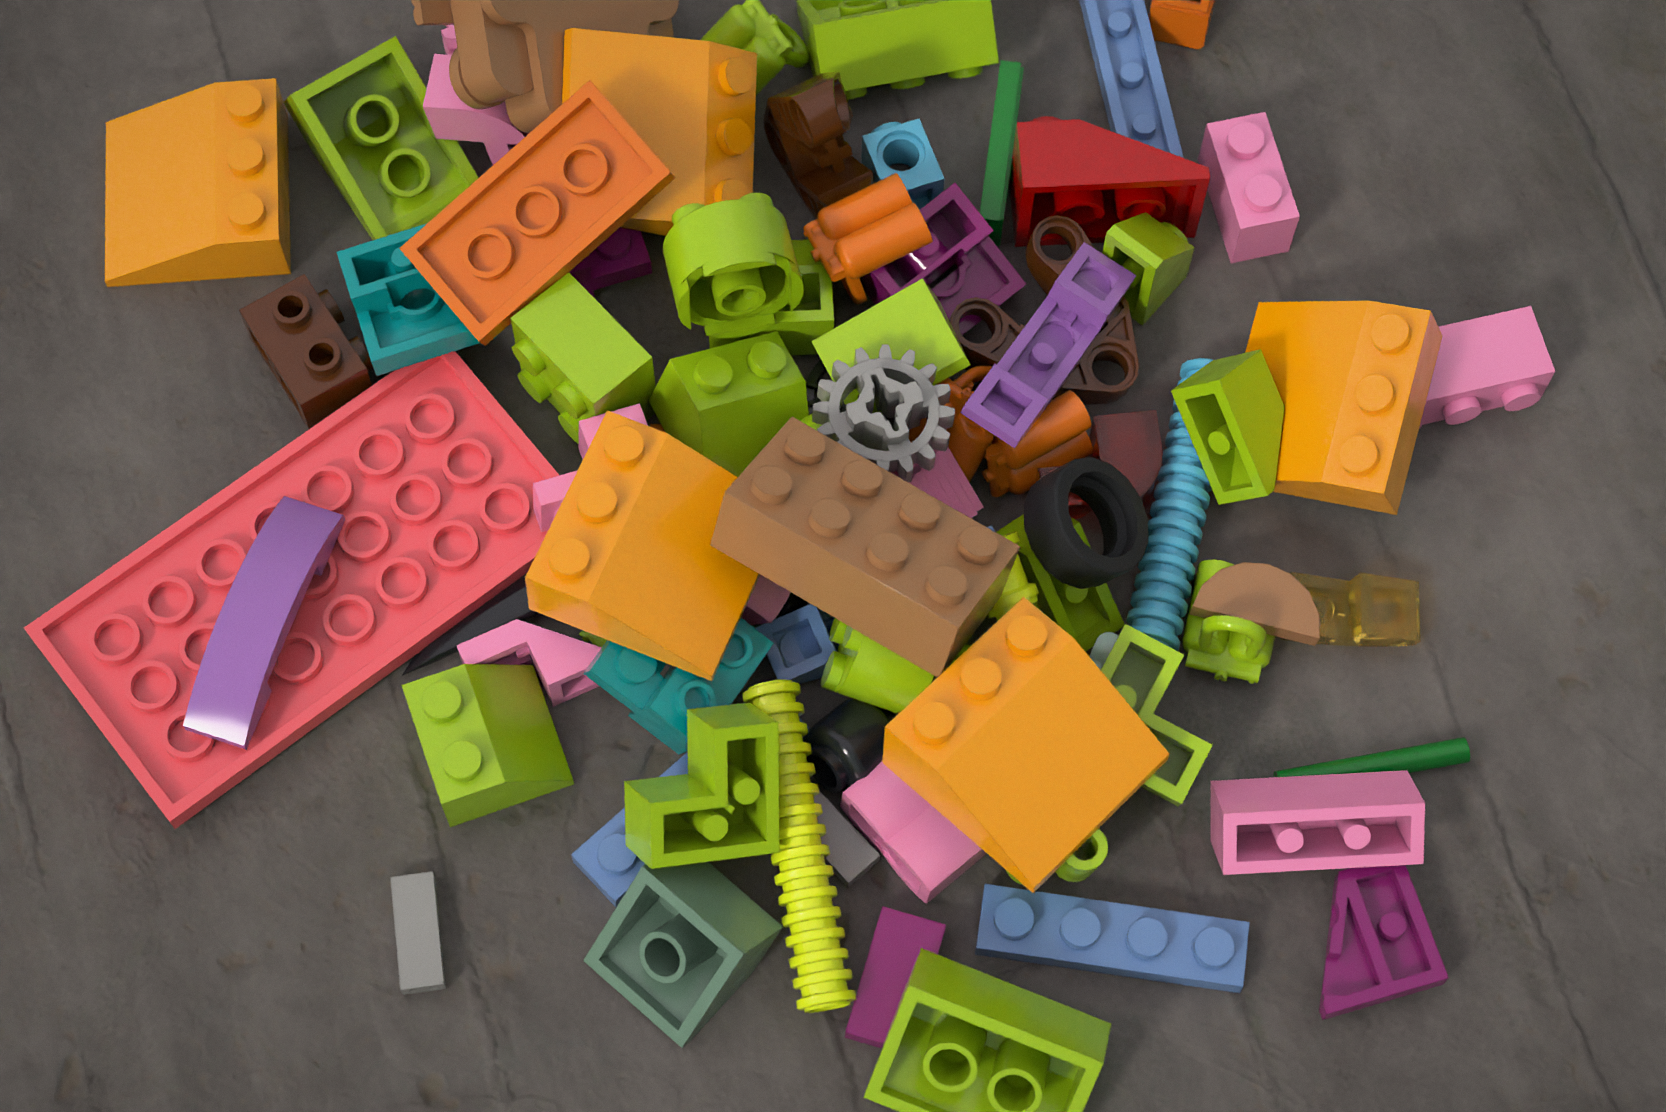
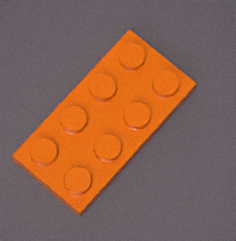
(537, 212)

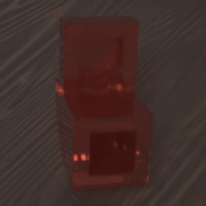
(1129, 444)

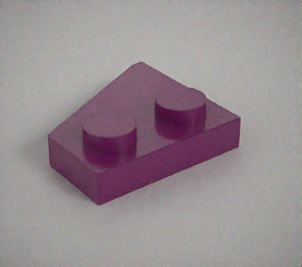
(1376, 942)

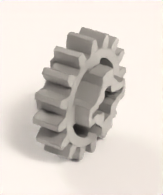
(899, 393)

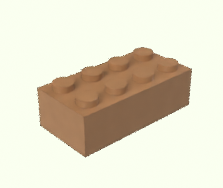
(864, 546)

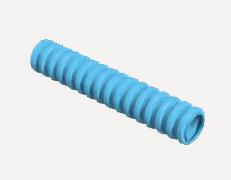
(1172, 533)

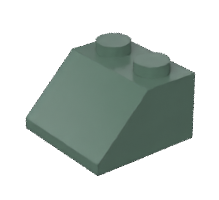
(681, 945)

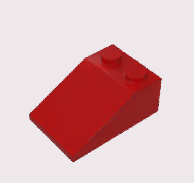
(1098, 180)

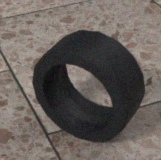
(1113, 503)

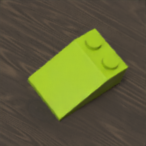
(378, 143)

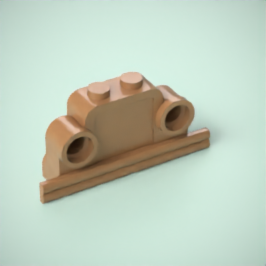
(517, 46)

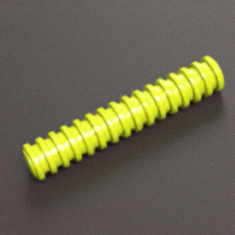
(803, 860)

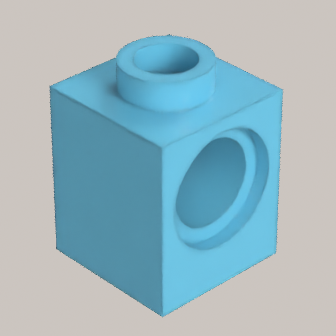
(906, 145)

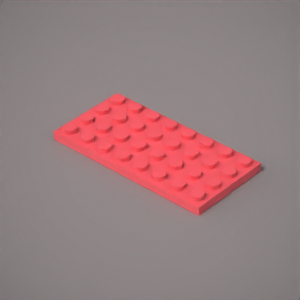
(431, 532)

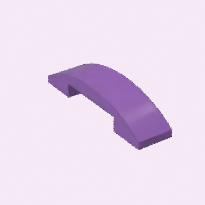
(1049, 346)
(257, 619)

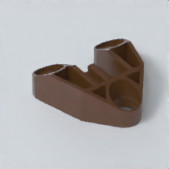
(807, 138)
(1112, 344)

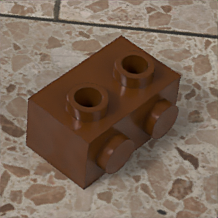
(307, 349)

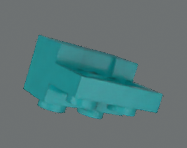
(397, 307)
(663, 702)

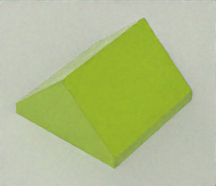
(904, 322)

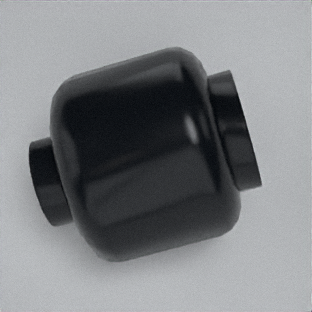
(847, 744)

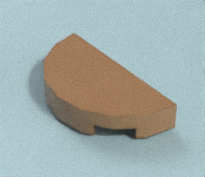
(1261, 596)

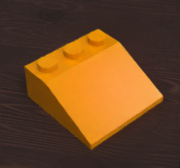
(684, 101)
(199, 187)
(1350, 394)
(636, 550)
(1023, 745)

